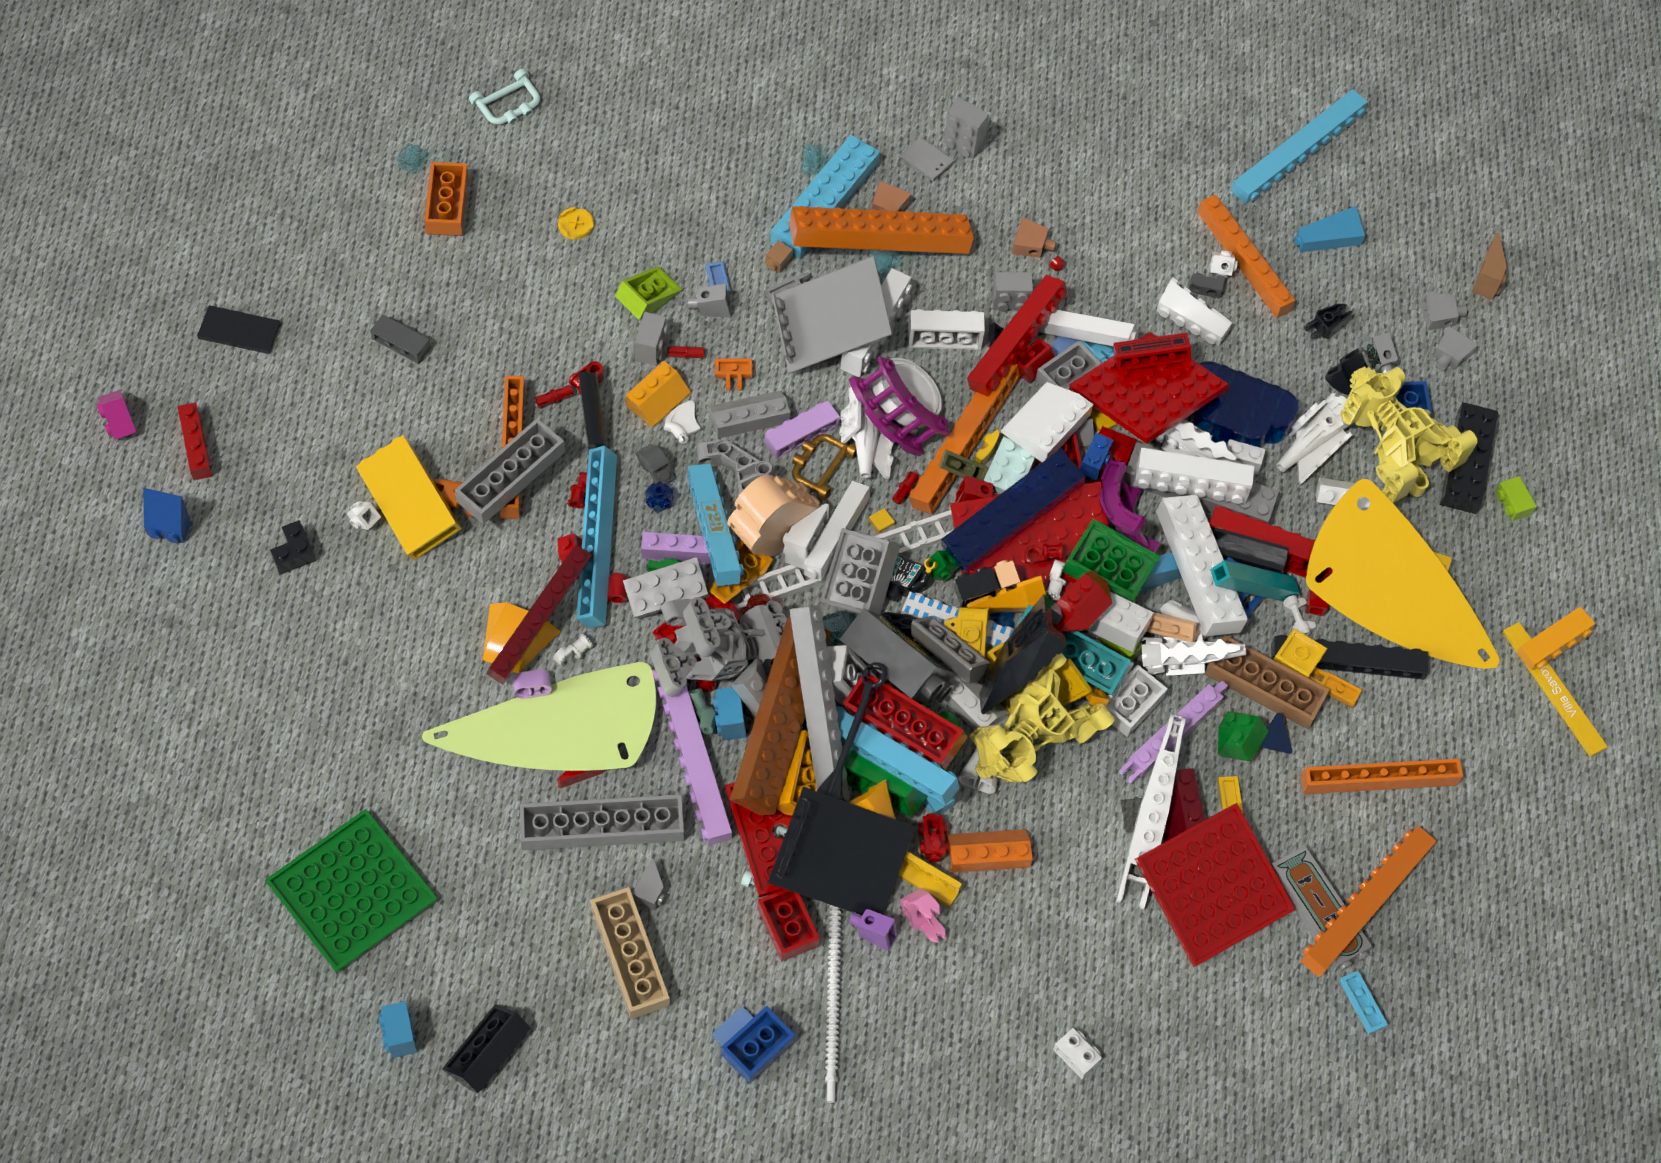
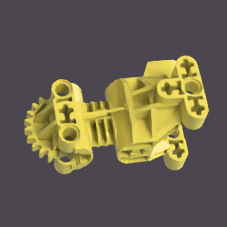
(1409, 435)
(1034, 715)

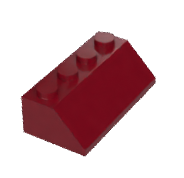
(1185, 804)

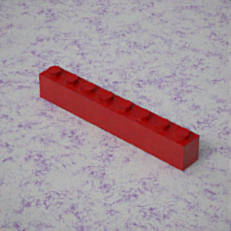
(1017, 335)

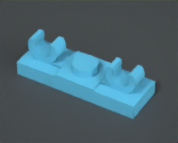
(1363, 1002)

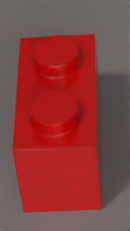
(1033, 358)

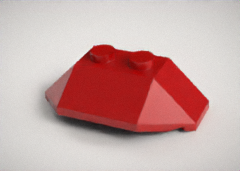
(1084, 603)

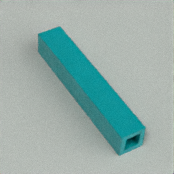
(1254, 580)

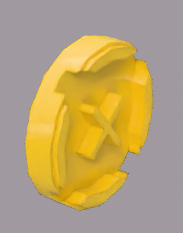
(575, 223)

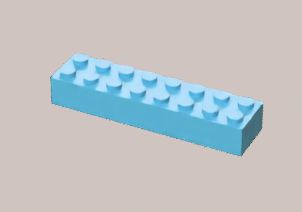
(832, 185)

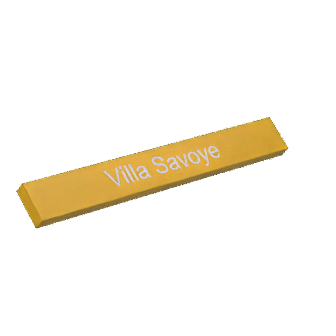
(1559, 696)

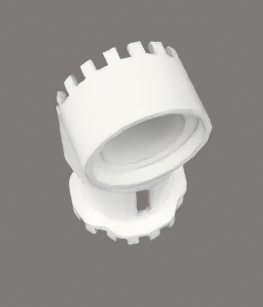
(1056, 582)
(575, 650)

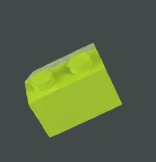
(647, 291)

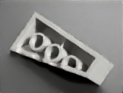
(1193, 314)

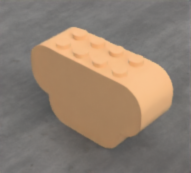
(768, 511)

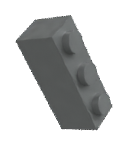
(400, 338)

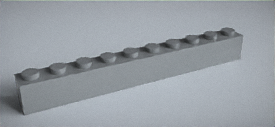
(818, 693)

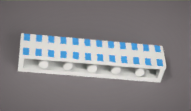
(920, 607)

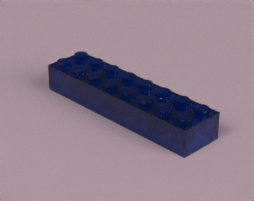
(1013, 511)

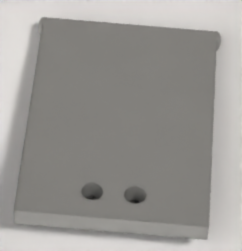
(926, 159)

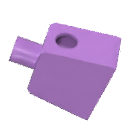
(875, 928)

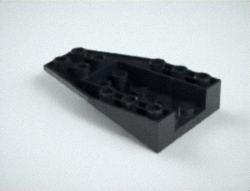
(1024, 653)

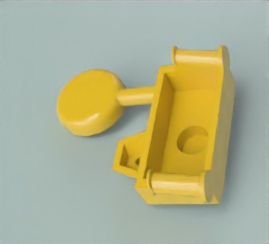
(971, 627)

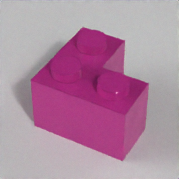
(117, 415)

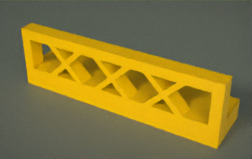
(930, 879)

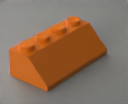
(989, 850)

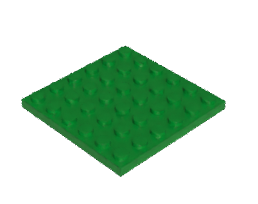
(351, 891)

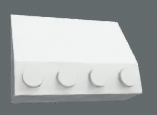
(1048, 420)

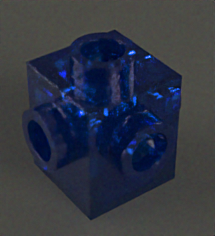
(658, 497)

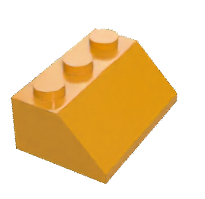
(657, 394)

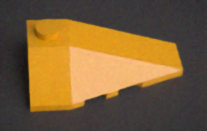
(753, 567)
(1013, 600)

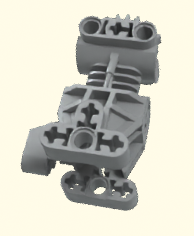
(716, 640)

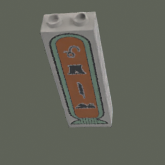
(1316, 901)

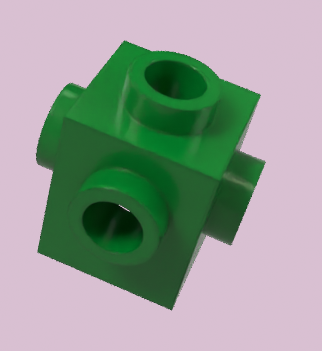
(945, 567)

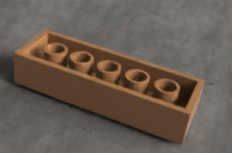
(1270, 685)

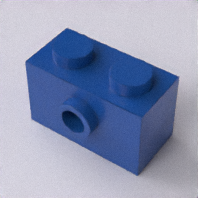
(1096, 456)

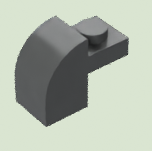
(656, 463)

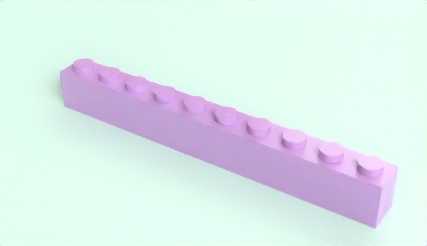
(697, 766)

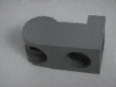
(1206, 286)

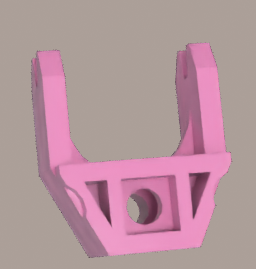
(920, 910)

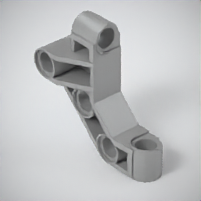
(733, 458)

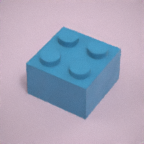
(729, 714)
(398, 1028)

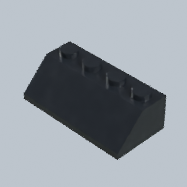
(487, 1048)

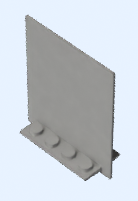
(831, 315)

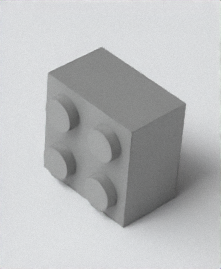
(1011, 290)
(651, 338)

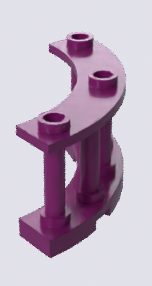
(884, 422)
(1121, 507)

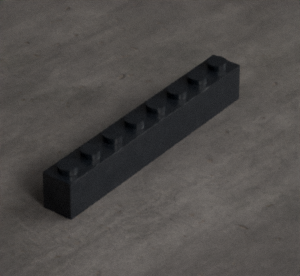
(1367, 658)

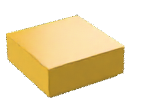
(881, 520)

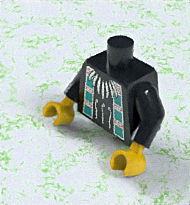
(909, 577)

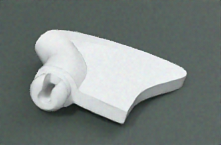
(682, 422)

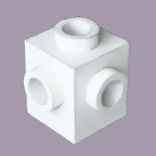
(1220, 258)
(363, 515)

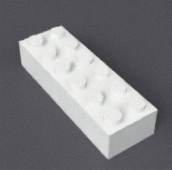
(896, 294)
(1193, 475)

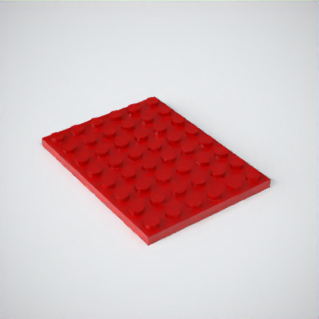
(1061, 523)

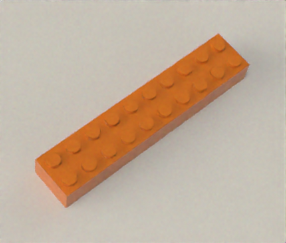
(880, 230)

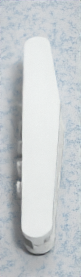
(1154, 806)

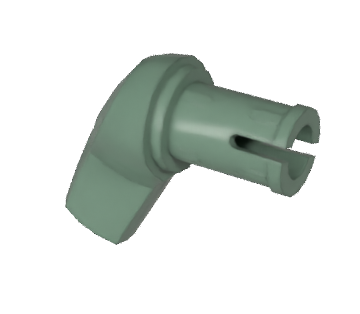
(703, 712)

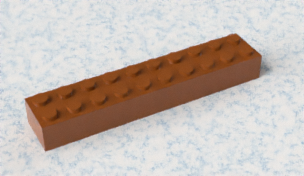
(773, 732)

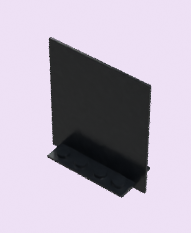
(841, 853)

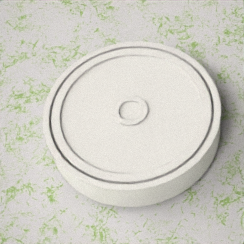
(919, 385)

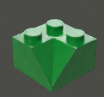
(1240, 736)

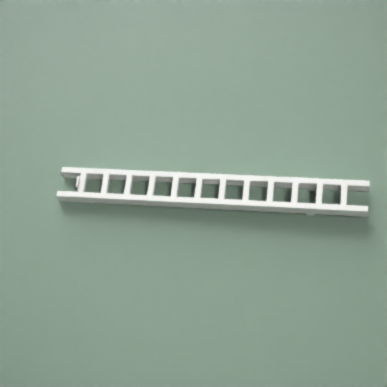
(803, 585)

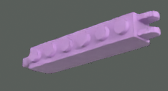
(1195, 713)

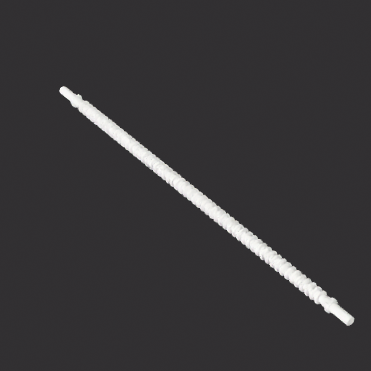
(831, 1077)

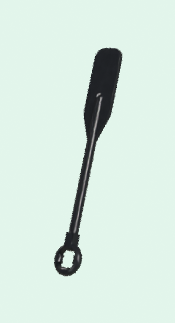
(833, 784)

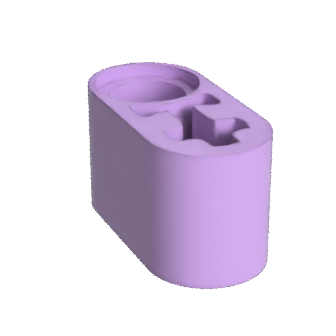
(531, 684)

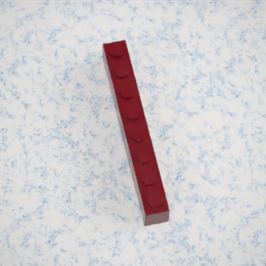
(538, 614)

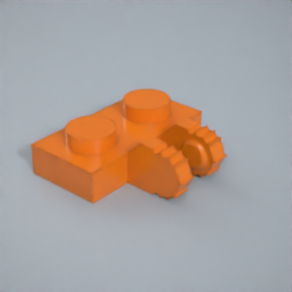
(733, 368)

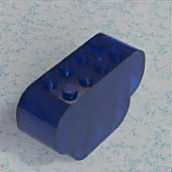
(1247, 411)

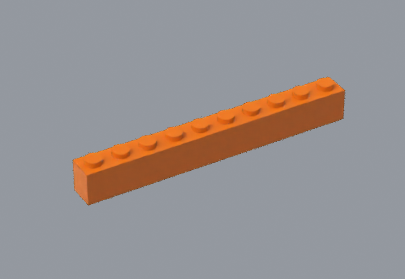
(962, 441)
(1368, 901)

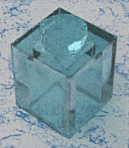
(411, 158)

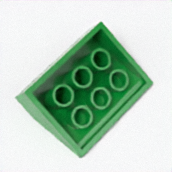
(1112, 557)

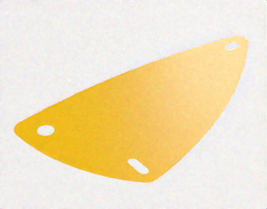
(1394, 581)

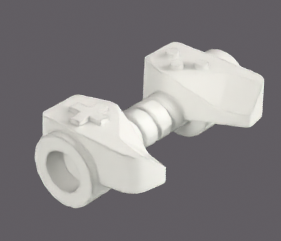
(1292, 605)

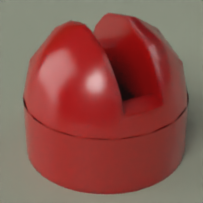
(1057, 263)

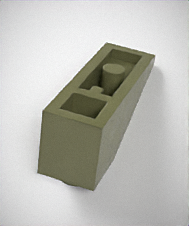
(962, 466)

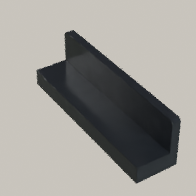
(1251, 550)

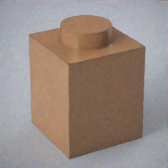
(778, 256)

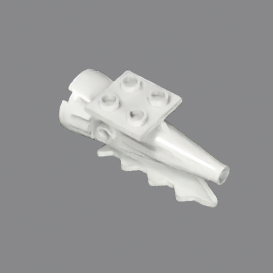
(1317, 437)
(1192, 441)
(870, 443)
(1185, 657)

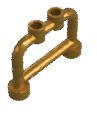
(809, 448)

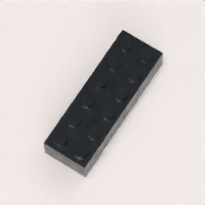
(1466, 484)

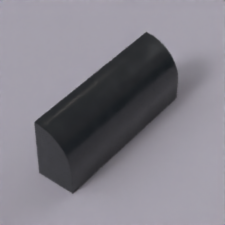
(592, 410)

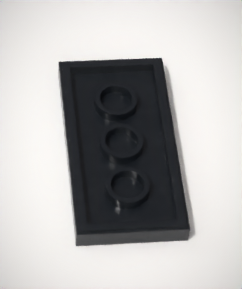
(238, 329)

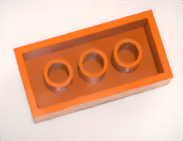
(446, 198)

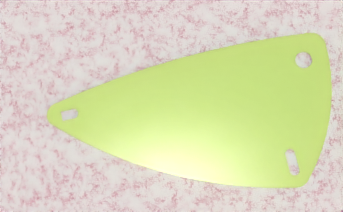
(564, 730)

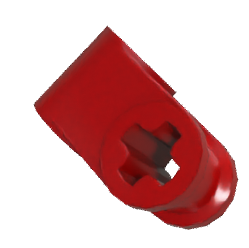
(593, 366)

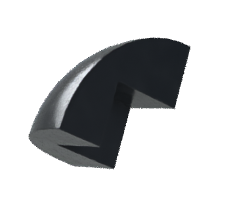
(1340, 375)

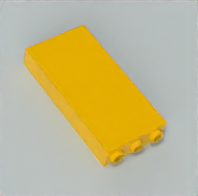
(408, 497)

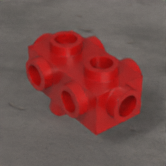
(934, 844)

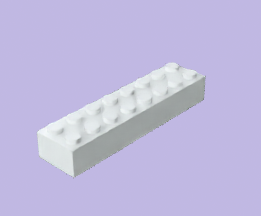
(1195, 554)

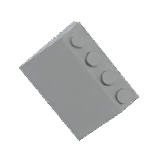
(860, 572)

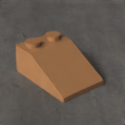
(1492, 270)

